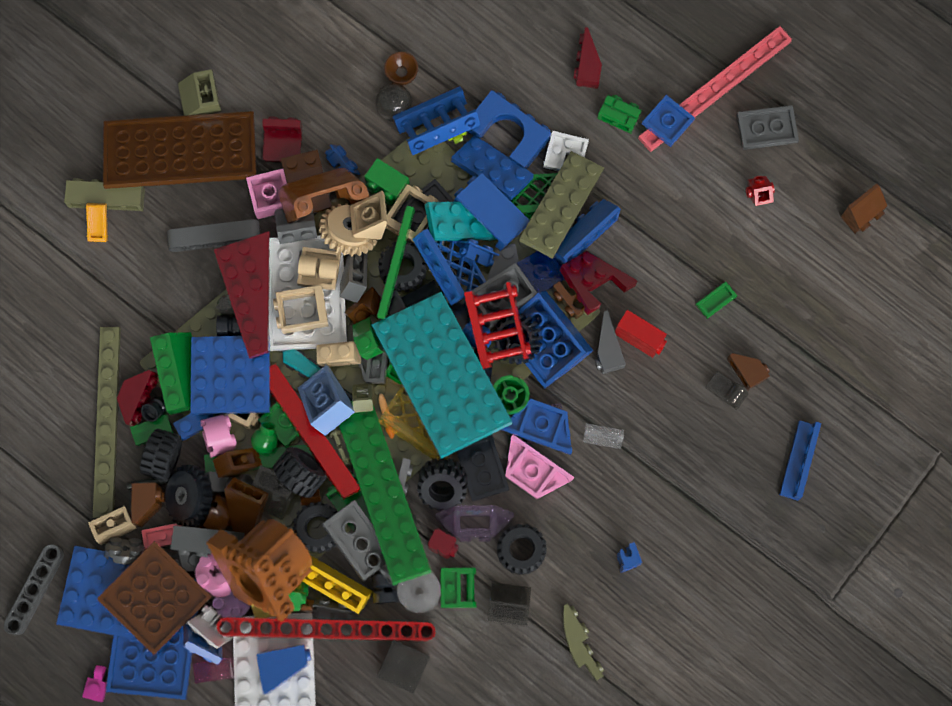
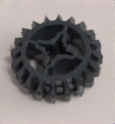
(528, 327)

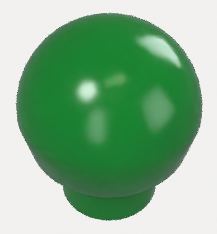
(264, 438)

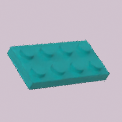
(454, 223)

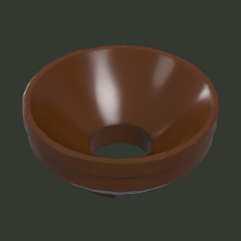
(401, 60)

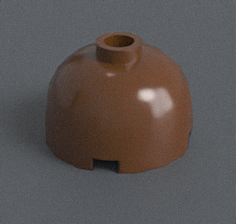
(218, 514)

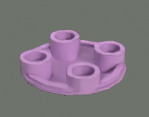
(230, 606)

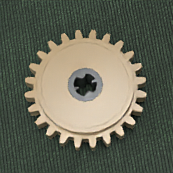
(337, 232)

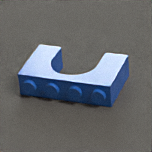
(535, 137)

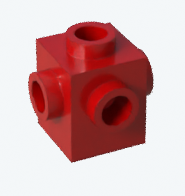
(760, 190)

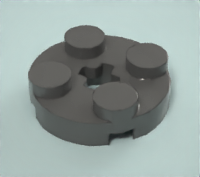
(124, 550)

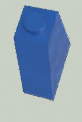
(281, 665)

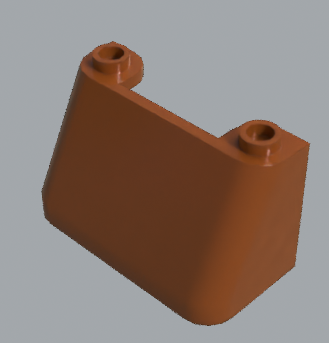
(297, 195)

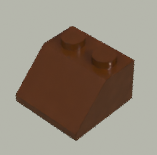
(865, 209)
(146, 502)

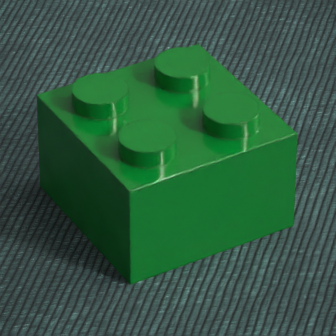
(386, 179)

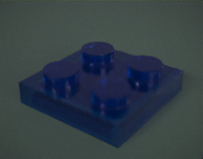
(541, 271)

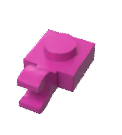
(96, 687)

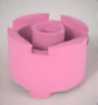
(217, 435)
(211, 578)

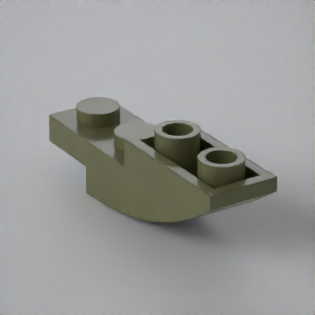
(575, 634)

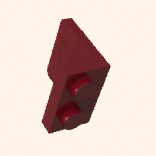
(281, 138)

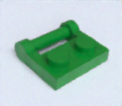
(452, 588)

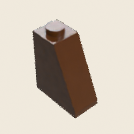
(244, 505)

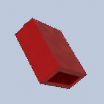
(641, 334)

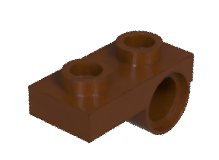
(562, 295)

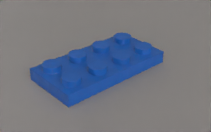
(503, 172)

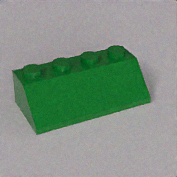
(173, 366)

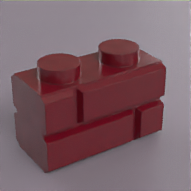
(443, 544)

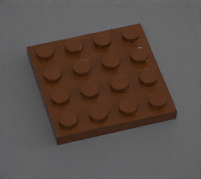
(154, 598)

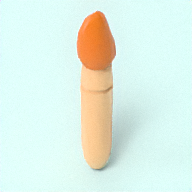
(383, 405)

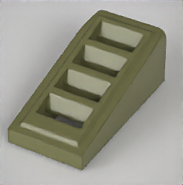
(362, 397)

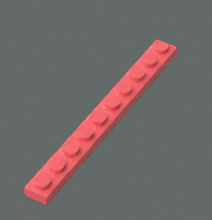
(727, 79)

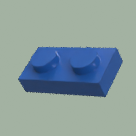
(190, 425)

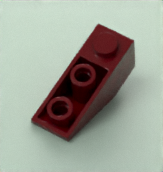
(590, 65)

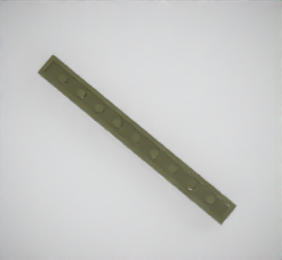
(106, 421)

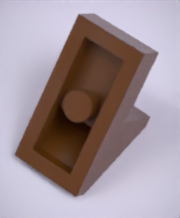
(366, 306)

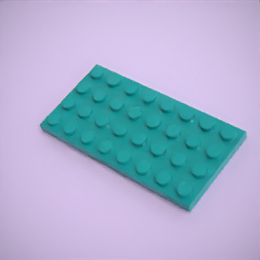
(441, 375)

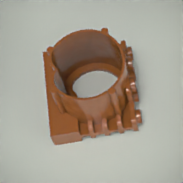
(263, 565)

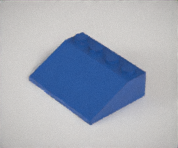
(561, 341)

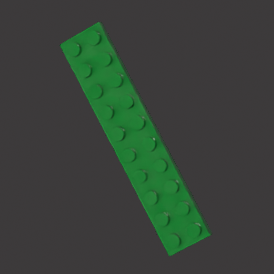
(384, 497)

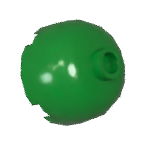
(512, 393)

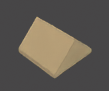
(369, 217)

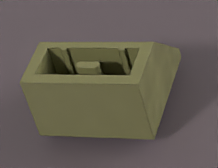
(199, 94)

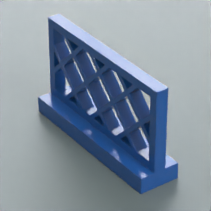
(441, 268)

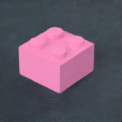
(265, 192)

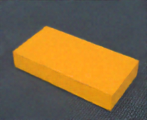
(96, 222)

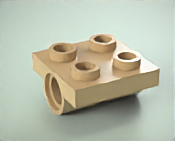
(318, 268)

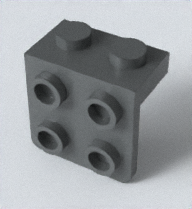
(295, 231)

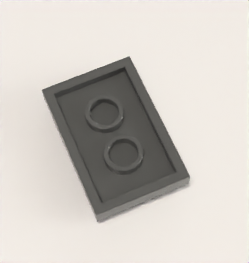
(767, 127)

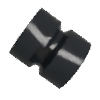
(227, 326)
(379, 597)

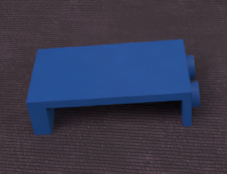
(492, 209)

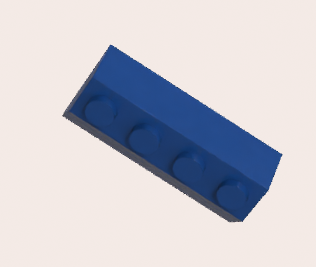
(587, 230)

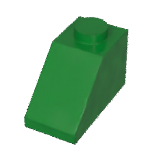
(366, 339)

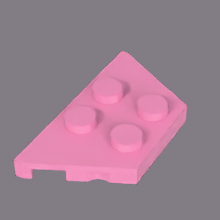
(533, 470)

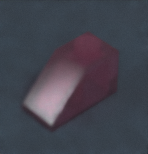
(211, 672)

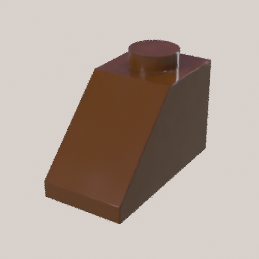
(749, 370)
(236, 462)

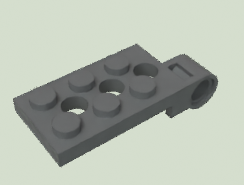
(347, 542)

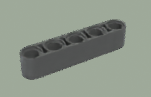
(211, 235)
(25, 595)

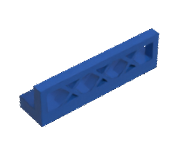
(800, 460)

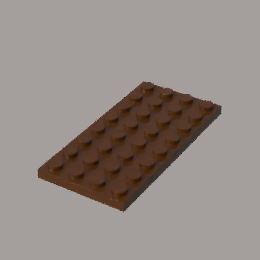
(179, 150)

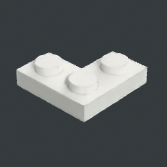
(562, 145)

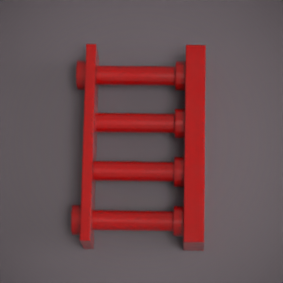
(478, 320)

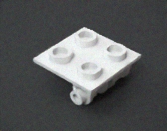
(206, 627)

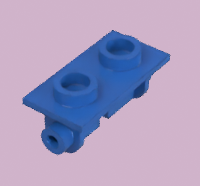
(338, 156)
(471, 249)

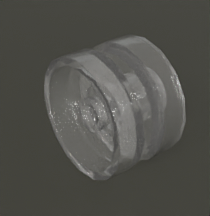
(423, 602)

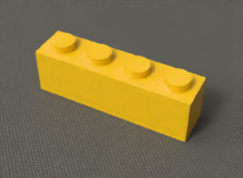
(337, 586)

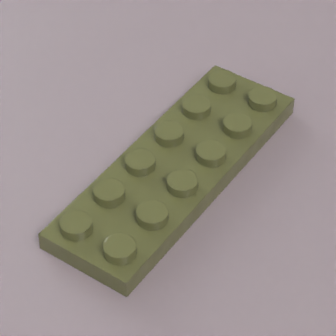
(561, 204)

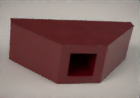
(134, 394)

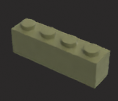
(81, 192)

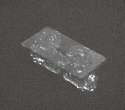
(603, 436)

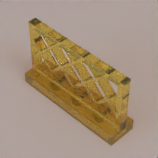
(406, 432)

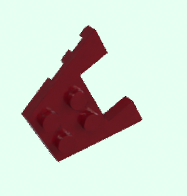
(588, 273)

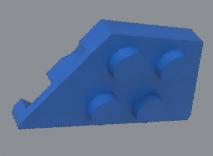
(542, 425)

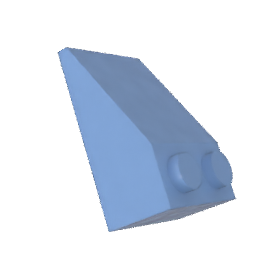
(325, 401)

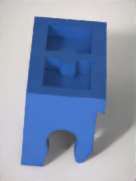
(630, 559)

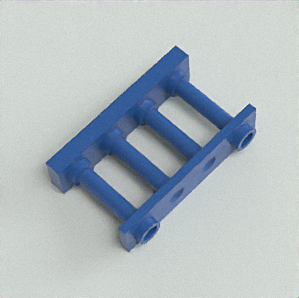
(430, 110)

